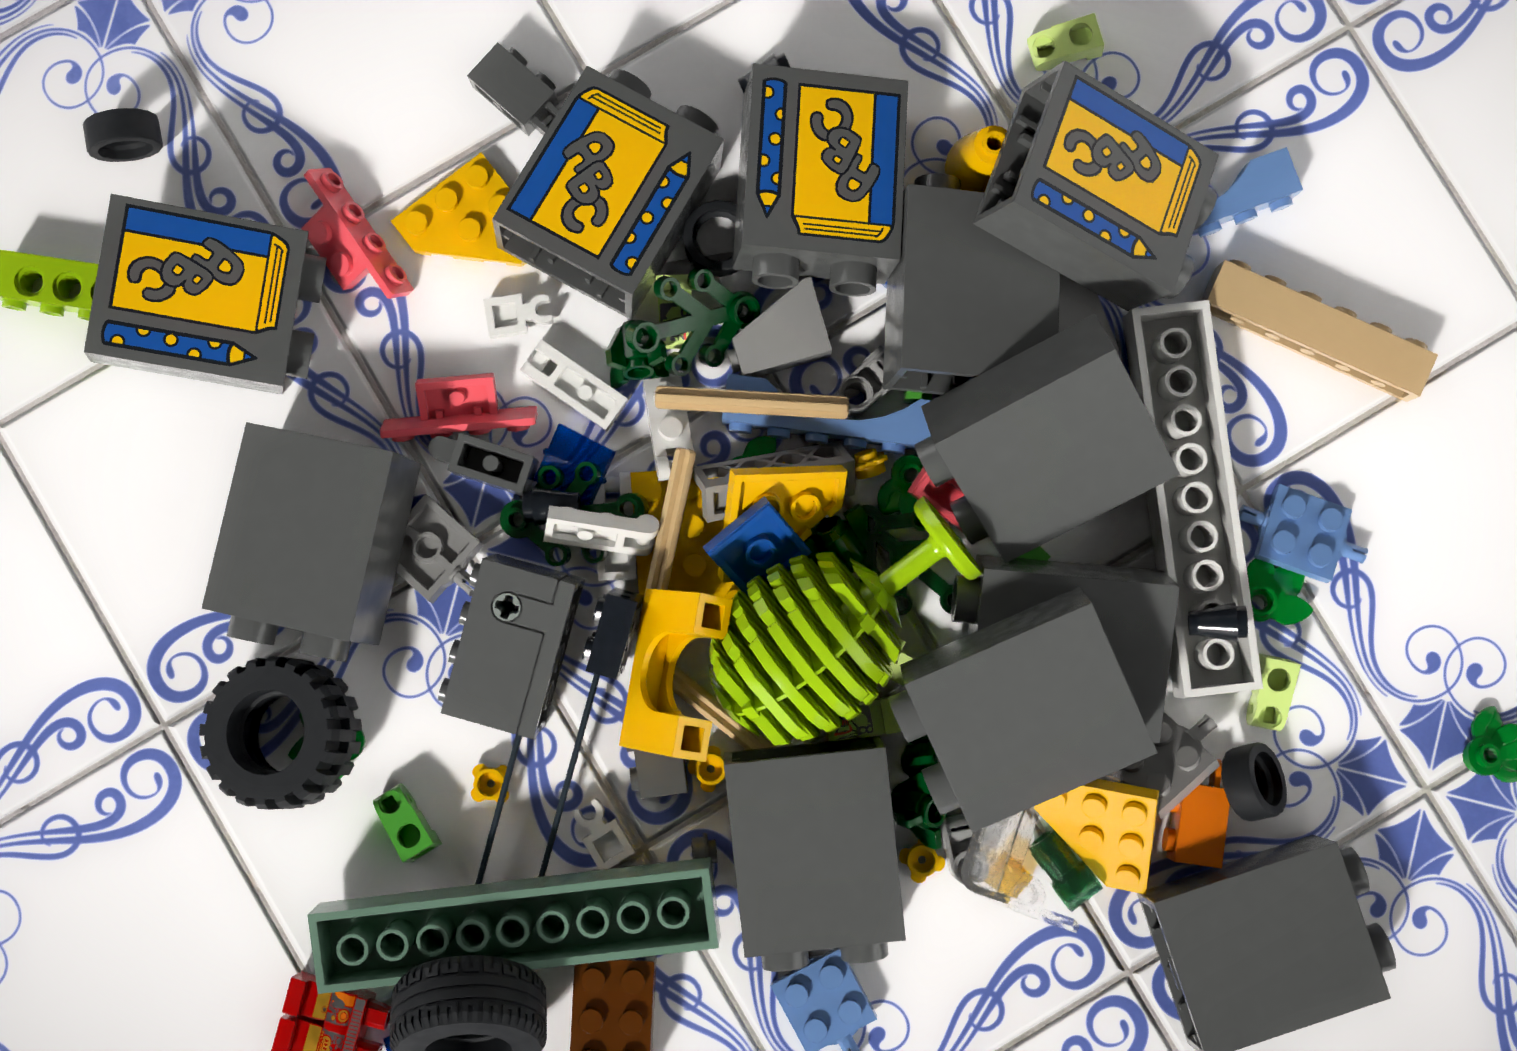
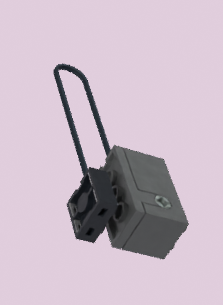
(513, 658)

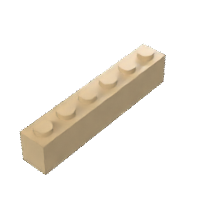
(1319, 331)

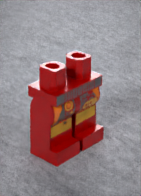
(328, 1019)

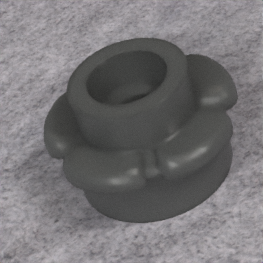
(704, 848)

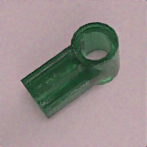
(1069, 876)

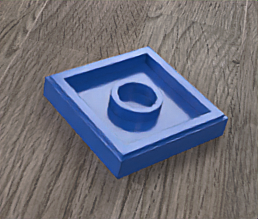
(754, 544)

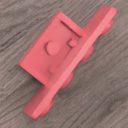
(348, 240)
(458, 406)

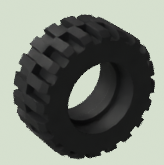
(234, 725)

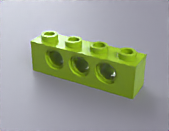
(21, 270)

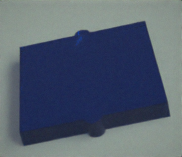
(570, 449)

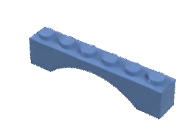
(1261, 184)
(892, 432)

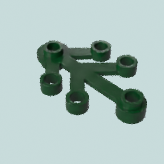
(698, 322)
(580, 485)
(898, 550)

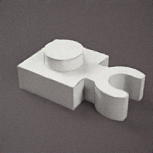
(509, 315)
(608, 841)

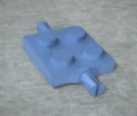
(1303, 533)
(824, 1002)

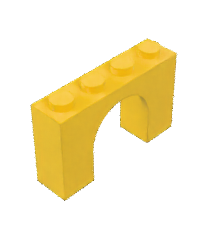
(651, 715)

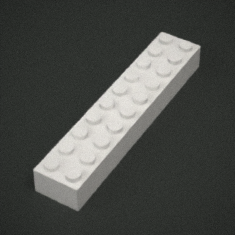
(1196, 512)

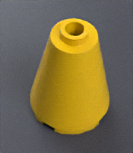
(974, 157)

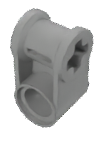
(867, 379)
(955, 842)

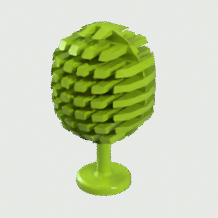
(817, 637)

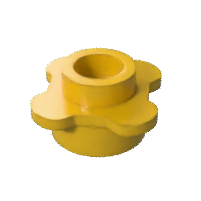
(869, 463)
(699, 768)
(482, 775)
(918, 870)

